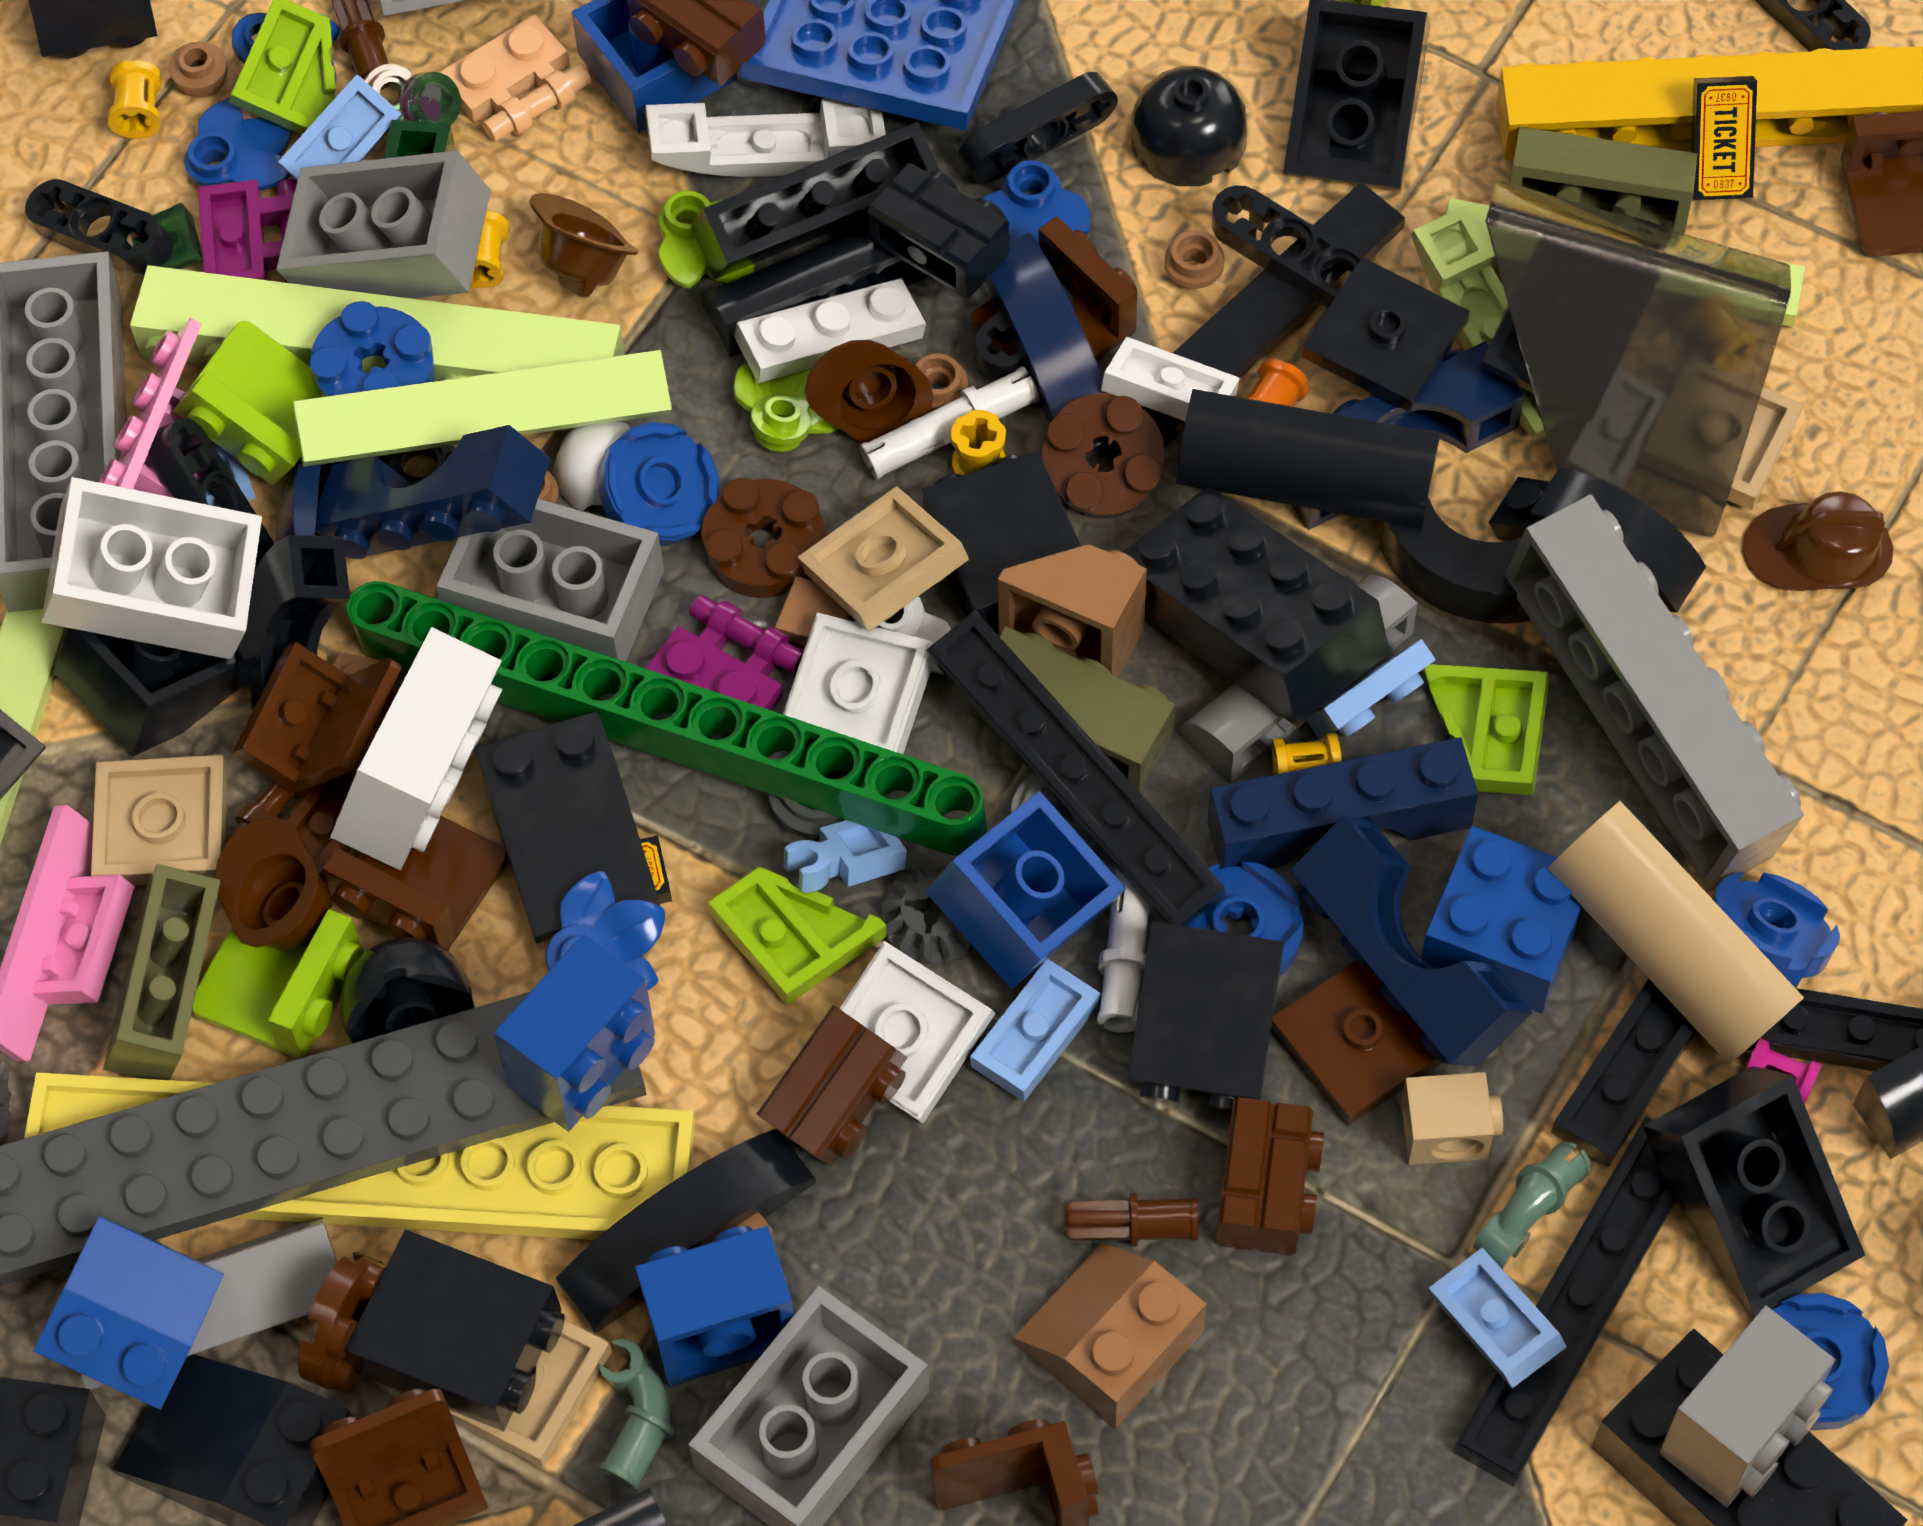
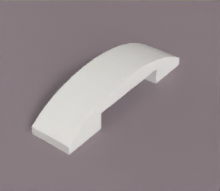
(756, 144)

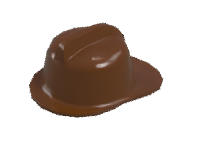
(579, 244)
(867, 389)
(1819, 544)
(271, 886)

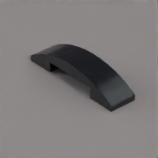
(686, 1213)

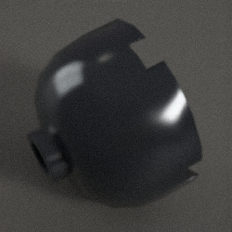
(1189, 126)
(402, 987)

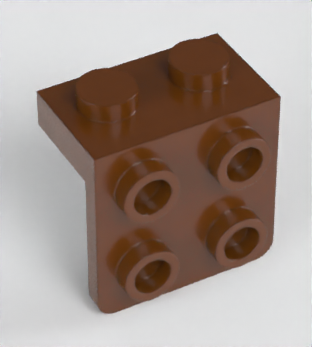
(1886, 181)
(1101, 295)
(315, 718)
(430, 893)
(1025, 1458)
(399, 1465)

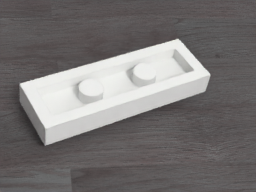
(800, 335)

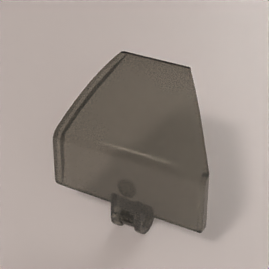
(1638, 345)

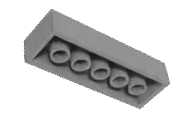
(56, 403)
(1653, 692)

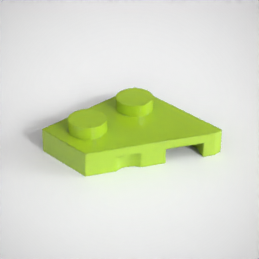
(288, 68)
(1498, 720)
(791, 934)

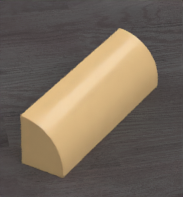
(1675, 932)

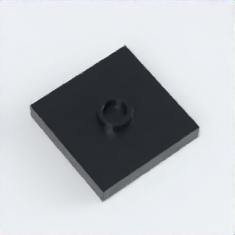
(1385, 334)

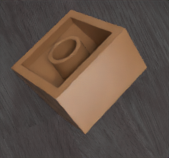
(1079, 601)
(1114, 1330)

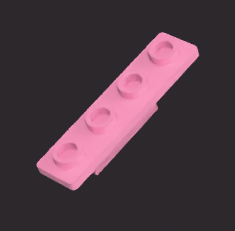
(156, 401)
(60, 934)

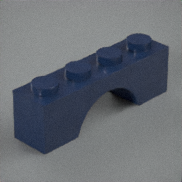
(1459, 403)
(480, 488)
(1405, 790)
(1359, 885)

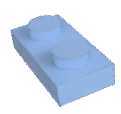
(344, 130)
(1393, 678)
(1035, 1030)
(1497, 1317)

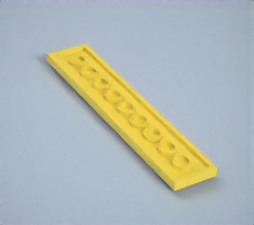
(512, 1185)

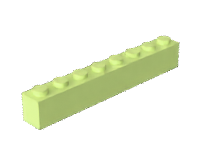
(463, 337)

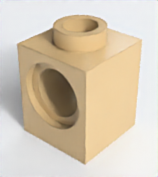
(1449, 1118)

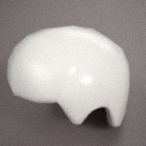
(579, 462)

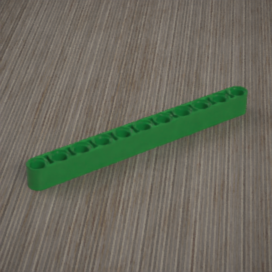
(696, 717)

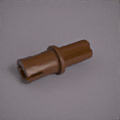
(361, 36)
(1131, 1219)

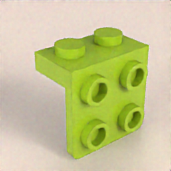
(248, 398)
(276, 993)

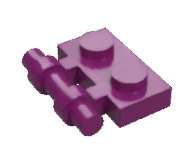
(234, 227)
(706, 665)

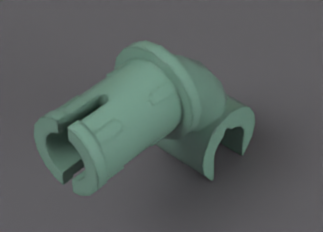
(1538, 1192)
(647, 1419)

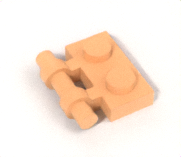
(509, 67)

